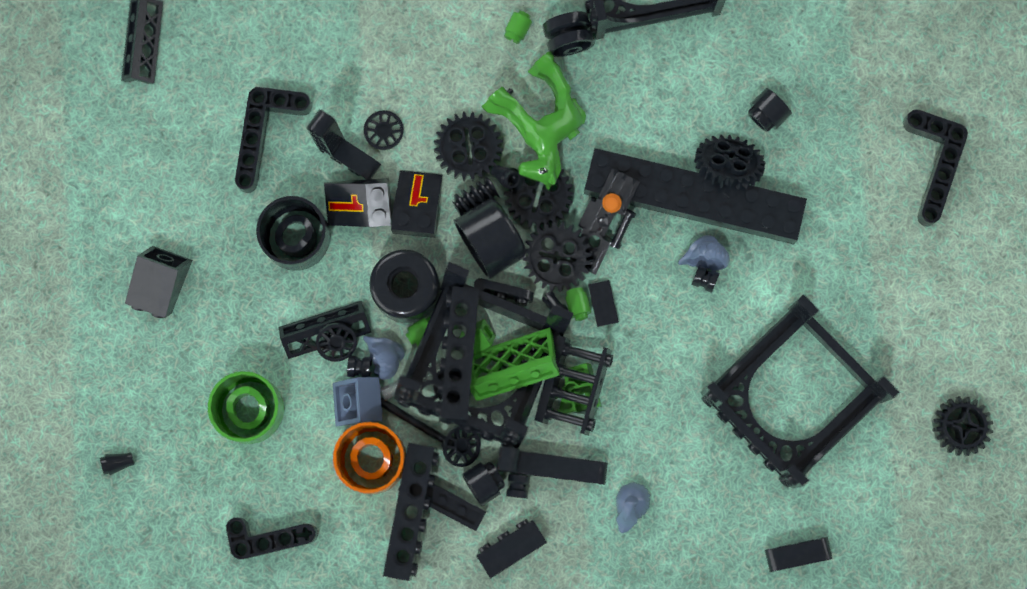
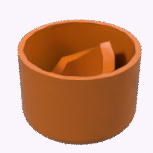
(341, 447)

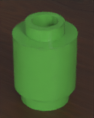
(517, 26)
(578, 303)
(417, 330)

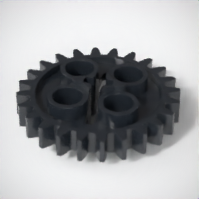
(449, 148)
(729, 162)
(557, 199)
(555, 275)

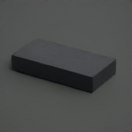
(603, 303)

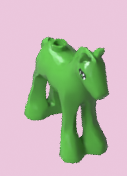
(550, 130)

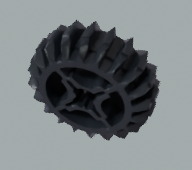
(982, 429)

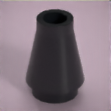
(507, 176)
(116, 462)

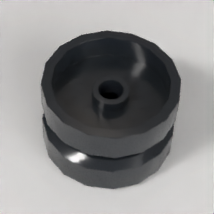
(568, 34)

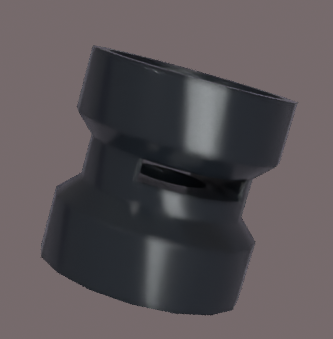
(705, 279)
(357, 366)
(518, 486)

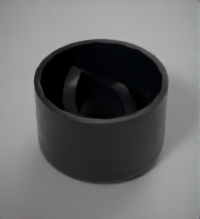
(490, 237)
(306, 245)
(413, 307)

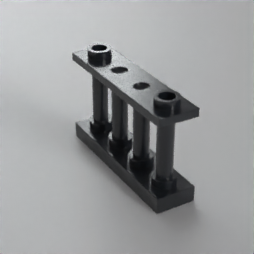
(552, 391)

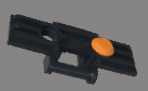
(600, 212)

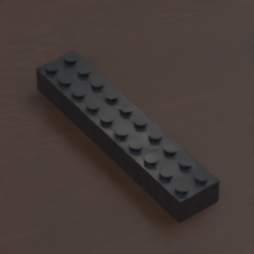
(693, 198)

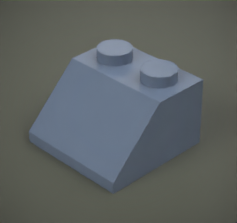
(357, 401)

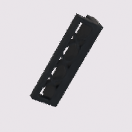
(134, 41)
(304, 329)

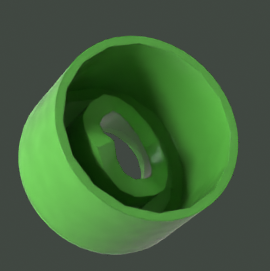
(220, 392)

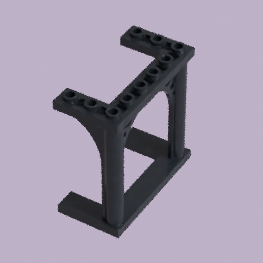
(607, 22)
(410, 387)
(793, 471)

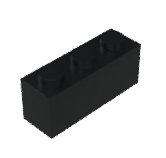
(510, 548)

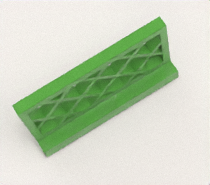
(515, 375)

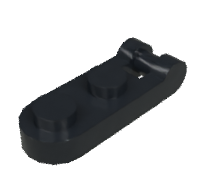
(505, 291)

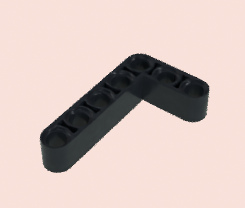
(259, 130)
(330, 140)
(942, 164)
(551, 466)

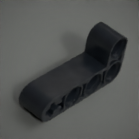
(273, 537)

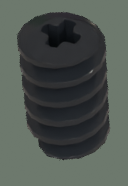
(475, 196)

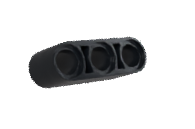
(798, 554)

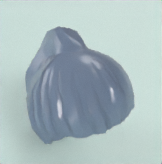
(707, 253)
(385, 356)
(631, 504)

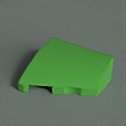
(578, 387)

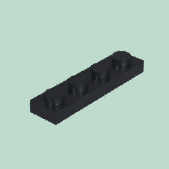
(452, 506)

